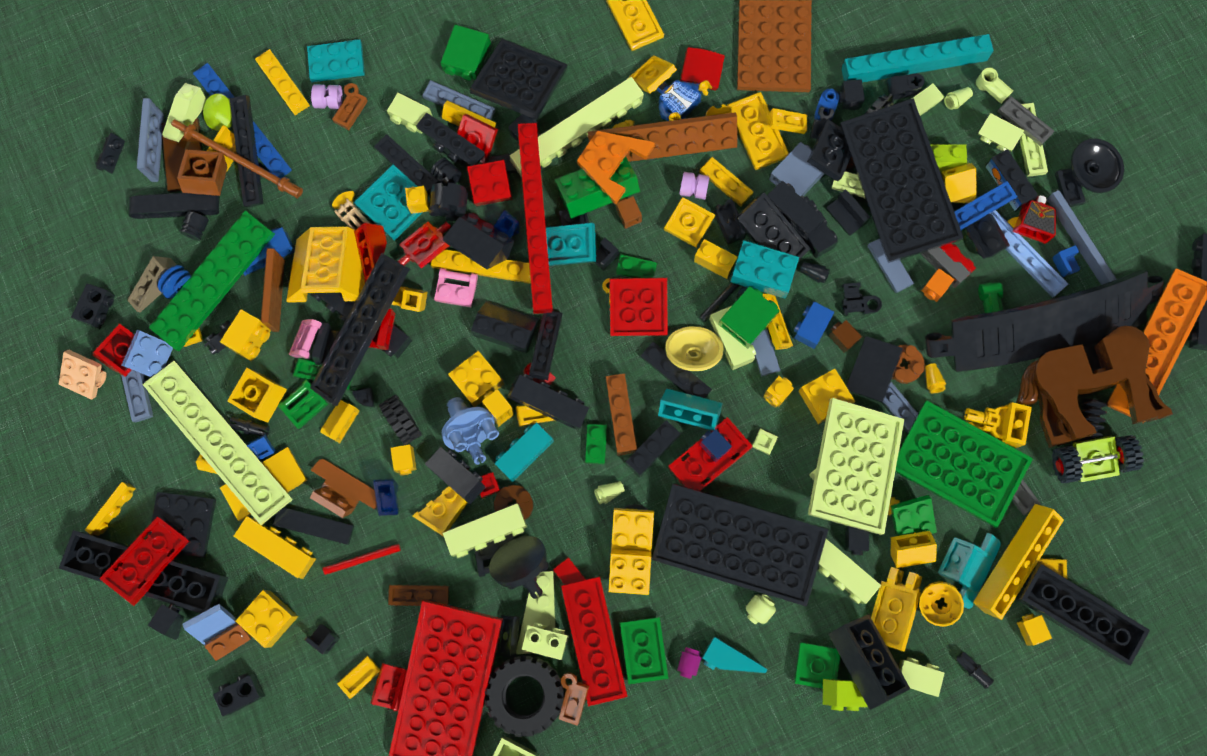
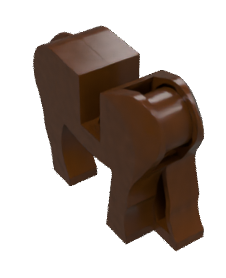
(1066, 373)

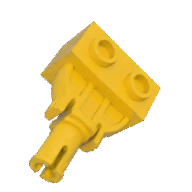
(1005, 423)

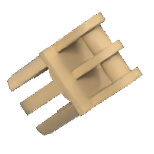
(351, 215)

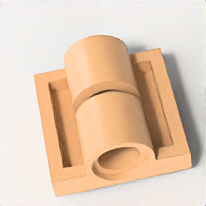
(81, 374)

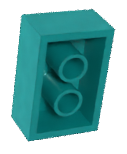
(764, 269)

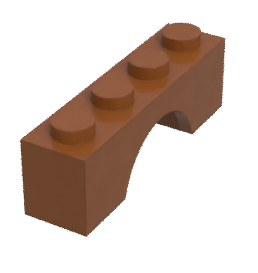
(621, 414)

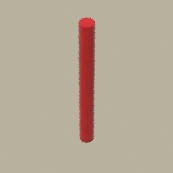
(361, 559)

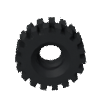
(400, 419)

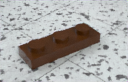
(414, 595)

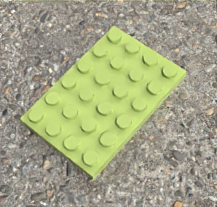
(856, 466)

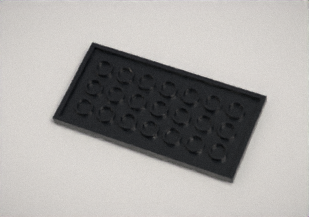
(901, 181)
(740, 544)

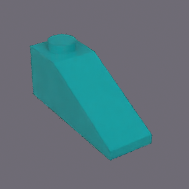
(726, 658)

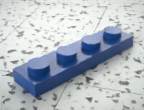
(985, 205)

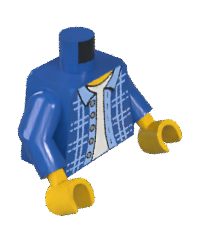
(680, 98)

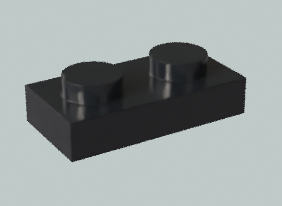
(1070, 187)
(508, 636)

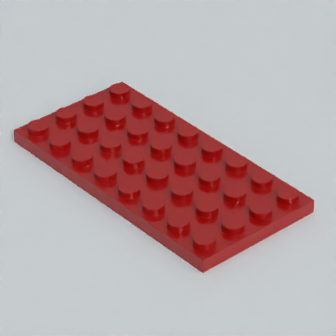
(445, 682)

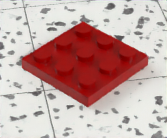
(638, 306)

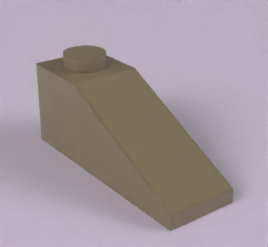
(146, 288)

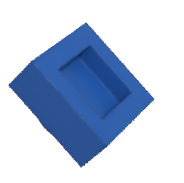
(261, 447)

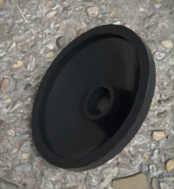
(1102, 160)

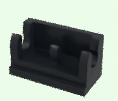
(728, 224)

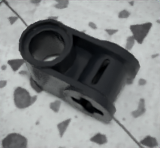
(905, 85)

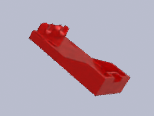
(701, 465)
(144, 561)

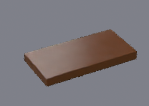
(272, 290)

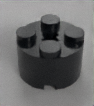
(448, 201)

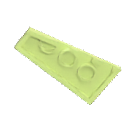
(540, 609)

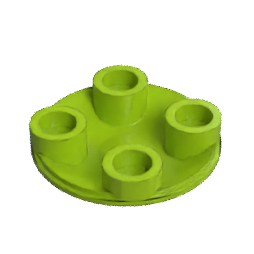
(217, 112)

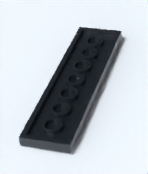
(359, 329)

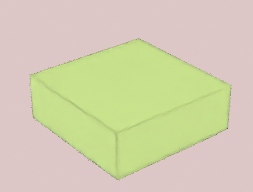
(764, 441)

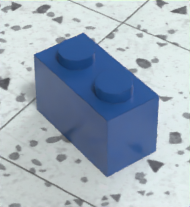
(813, 325)

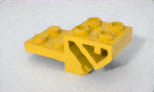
(631, 551)

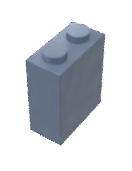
(797, 170)

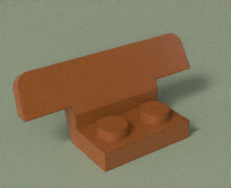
(340, 490)

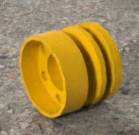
(947, 614)

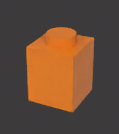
(937, 285)

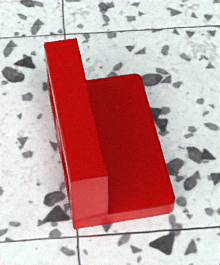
(382, 337)

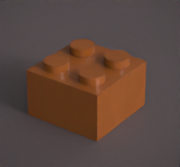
(202, 172)

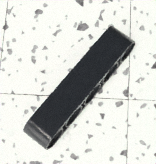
(172, 205)

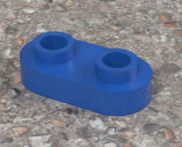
(827, 103)

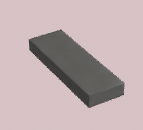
(1025, 120)

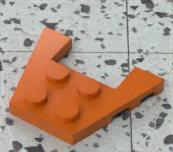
(605, 155)

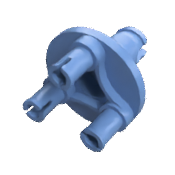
(468, 428)

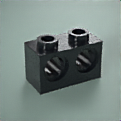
(88, 304)
(240, 697)

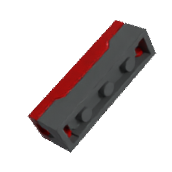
(951, 261)

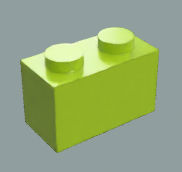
(842, 694)

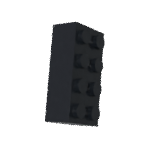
(869, 661)

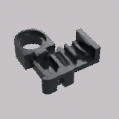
(854, 303)

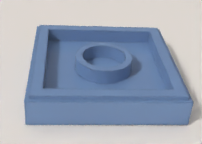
(209, 623)

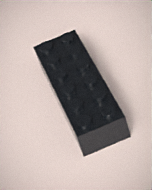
(1083, 614)

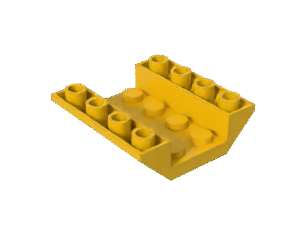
(326, 263)

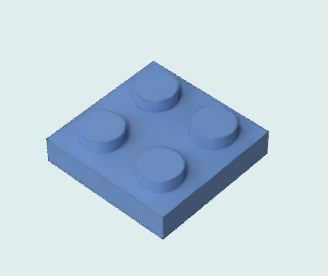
(147, 354)

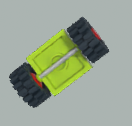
(1097, 458)

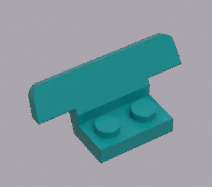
(969, 565)

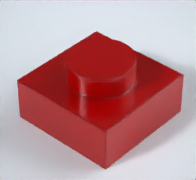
(491, 485)

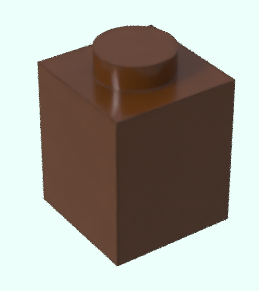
(844, 335)

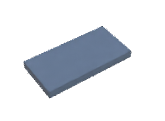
(150, 140)

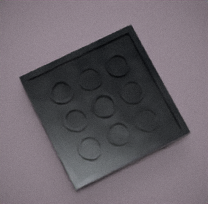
(518, 79)

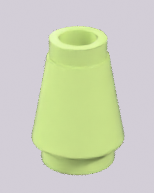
(957, 98)
(607, 492)

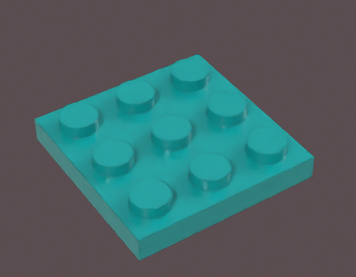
(387, 204)

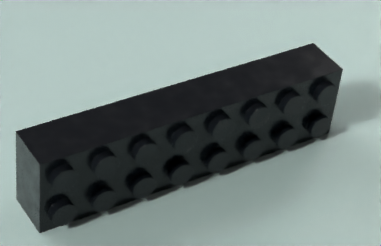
(176, 584)

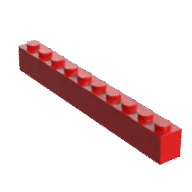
(535, 218)

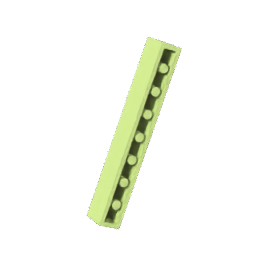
(590, 118)

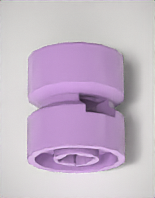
(326, 96)
(694, 185)

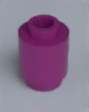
(689, 663)

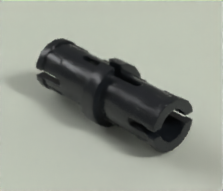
(249, 426)

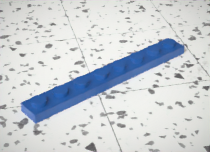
(265, 149)

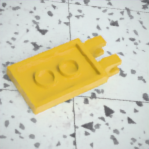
(896, 608)

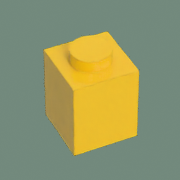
(417, 199)
(403, 459)
(1033, 629)

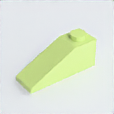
(185, 109)

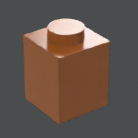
(628, 212)

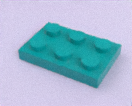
(335, 60)
(571, 244)

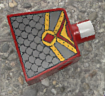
(1037, 221)

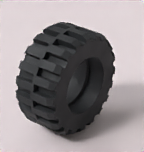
(496, 696)

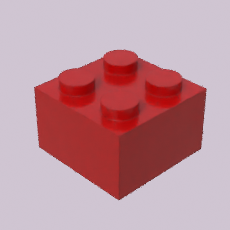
(489, 183)

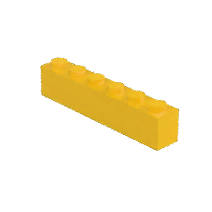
(1018, 561)

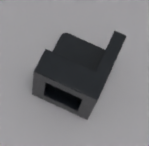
(606, 254)
(322, 639)

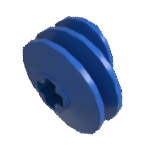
(173, 281)

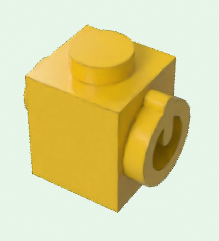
(778, 391)

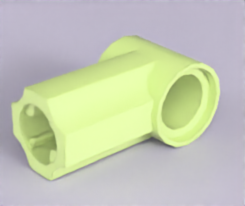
(994, 86)

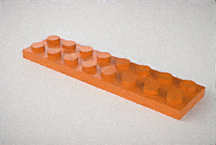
(1167, 331)

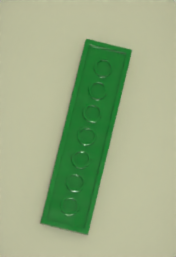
(211, 281)

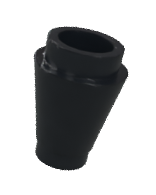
(816, 272)

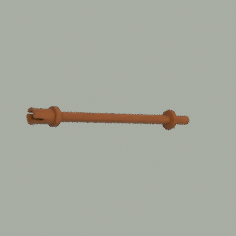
(282, 183)

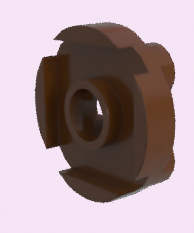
(516, 493)

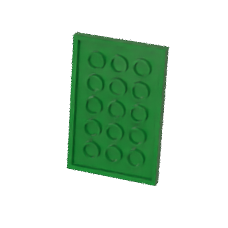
(961, 464)

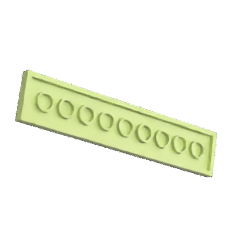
(217, 443)

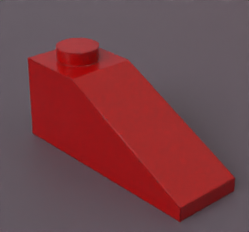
(370, 244)

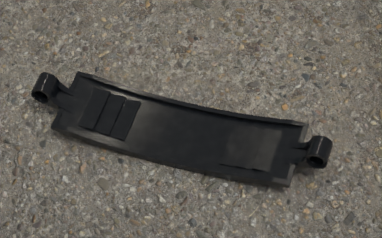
(1047, 326)

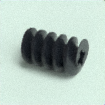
(1092, 413)

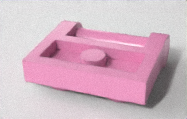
(454, 293)
(304, 338)

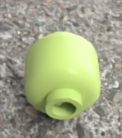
(760, 609)

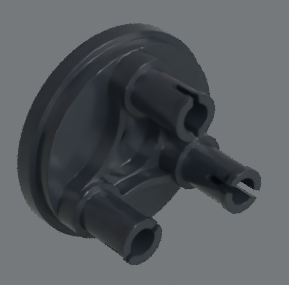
(519, 564)

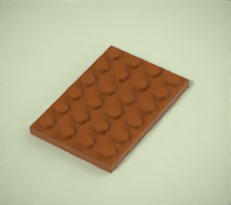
(774, 45)

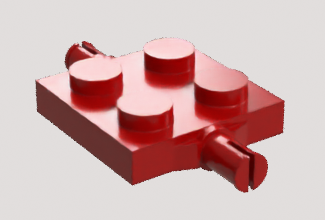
(424, 244)

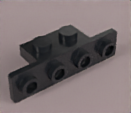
(449, 142)

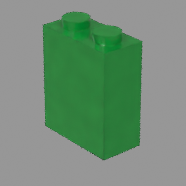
(465, 52)
(749, 317)

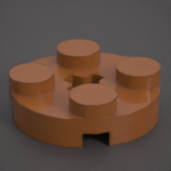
(915, 366)

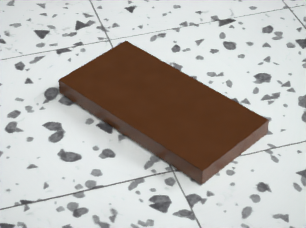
(174, 155)

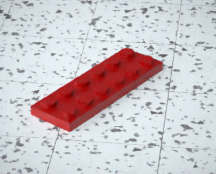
(594, 641)

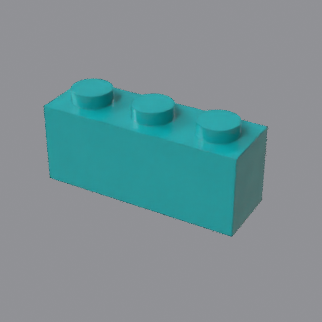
(690, 409)
(523, 451)

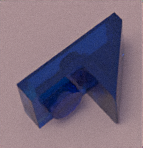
(507, 224)
(386, 496)

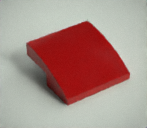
(702, 66)

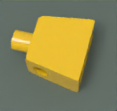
(960, 183)

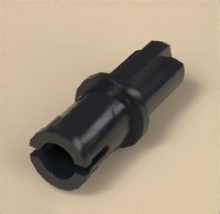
(974, 669)

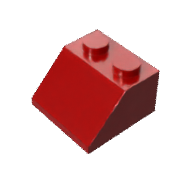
(114, 349)

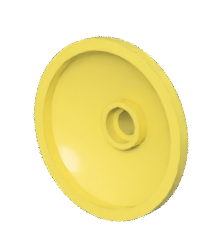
(694, 348)

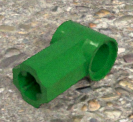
(991, 296)

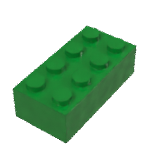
(583, 194)

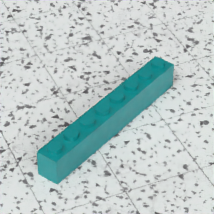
(918, 59)

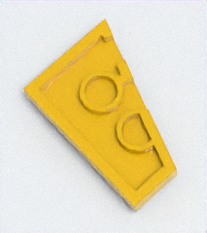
(442, 512)

